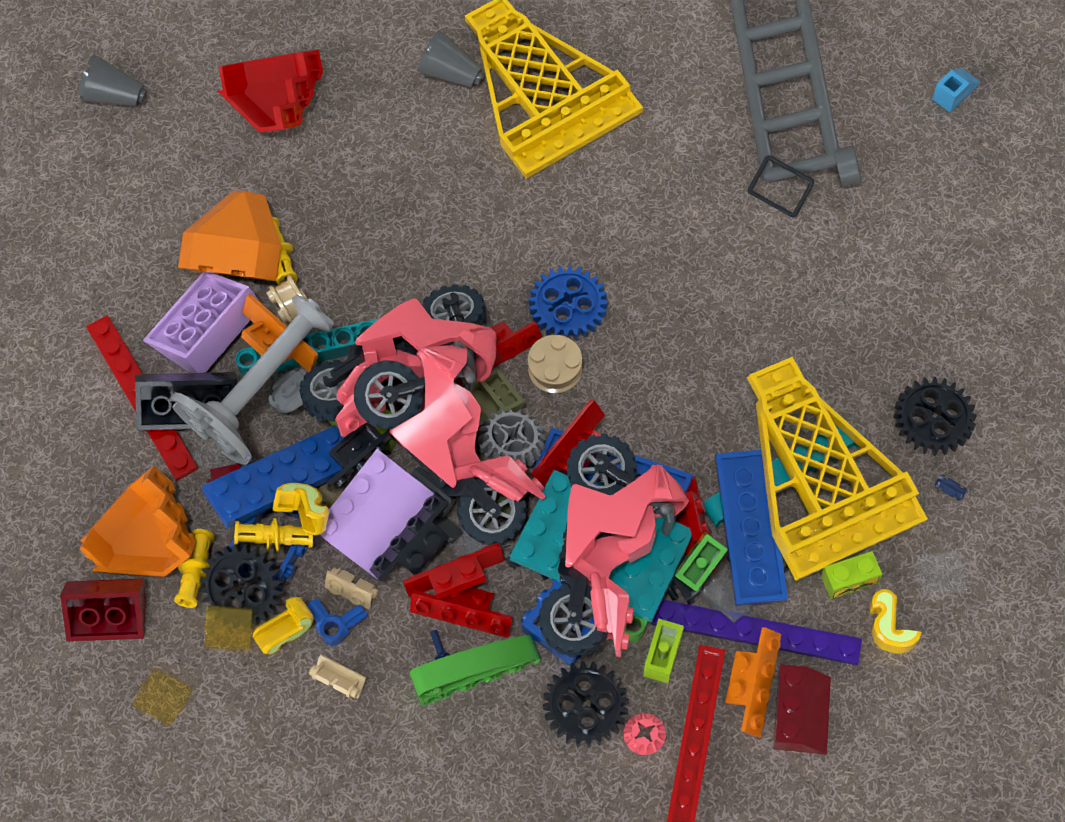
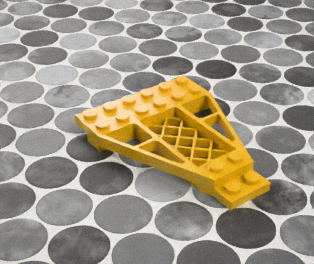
(559, 127)
(842, 527)

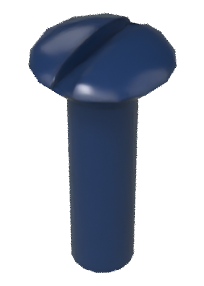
(438, 645)

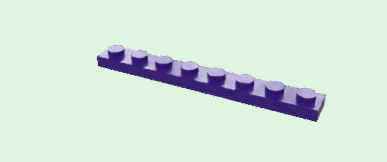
(748, 631)

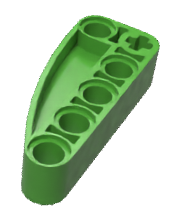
(469, 667)

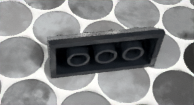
(154, 391)

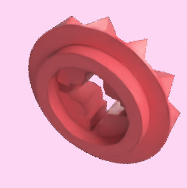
(642, 745)

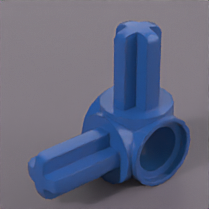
(326, 621)

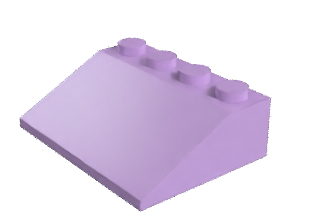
(202, 325)
(374, 510)

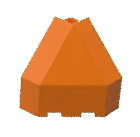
(233, 239)
(141, 530)

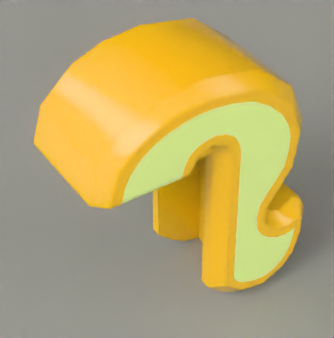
(307, 502)
(884, 625)
(284, 627)

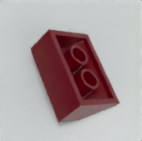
(104, 609)
(802, 710)

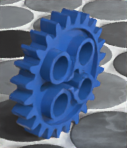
(578, 319)

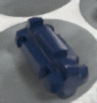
(950, 487)

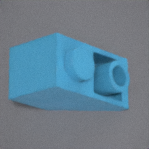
(954, 88)

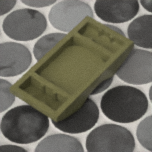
(494, 394)

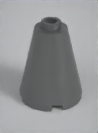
(449, 62)
(110, 85)

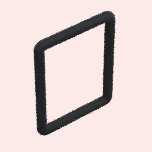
(789, 168)

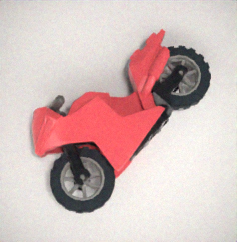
(399, 338)
(445, 436)
(602, 532)

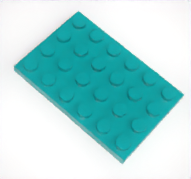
(643, 579)

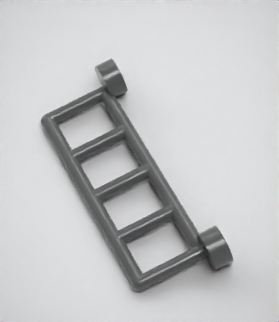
(843, 158)

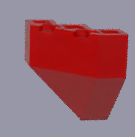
(272, 89)

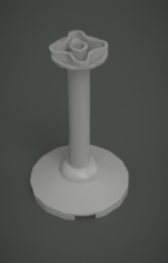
(220, 419)

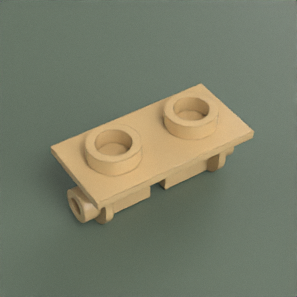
(341, 583)
(338, 676)

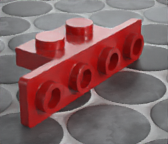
(512, 343)
(579, 429)
(693, 516)
(456, 574)
(464, 608)

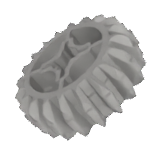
(506, 428)

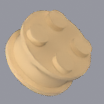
(282, 296)
(555, 364)

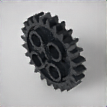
(945, 399)
(232, 563)
(569, 720)

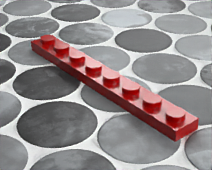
(124, 369)
(696, 735)

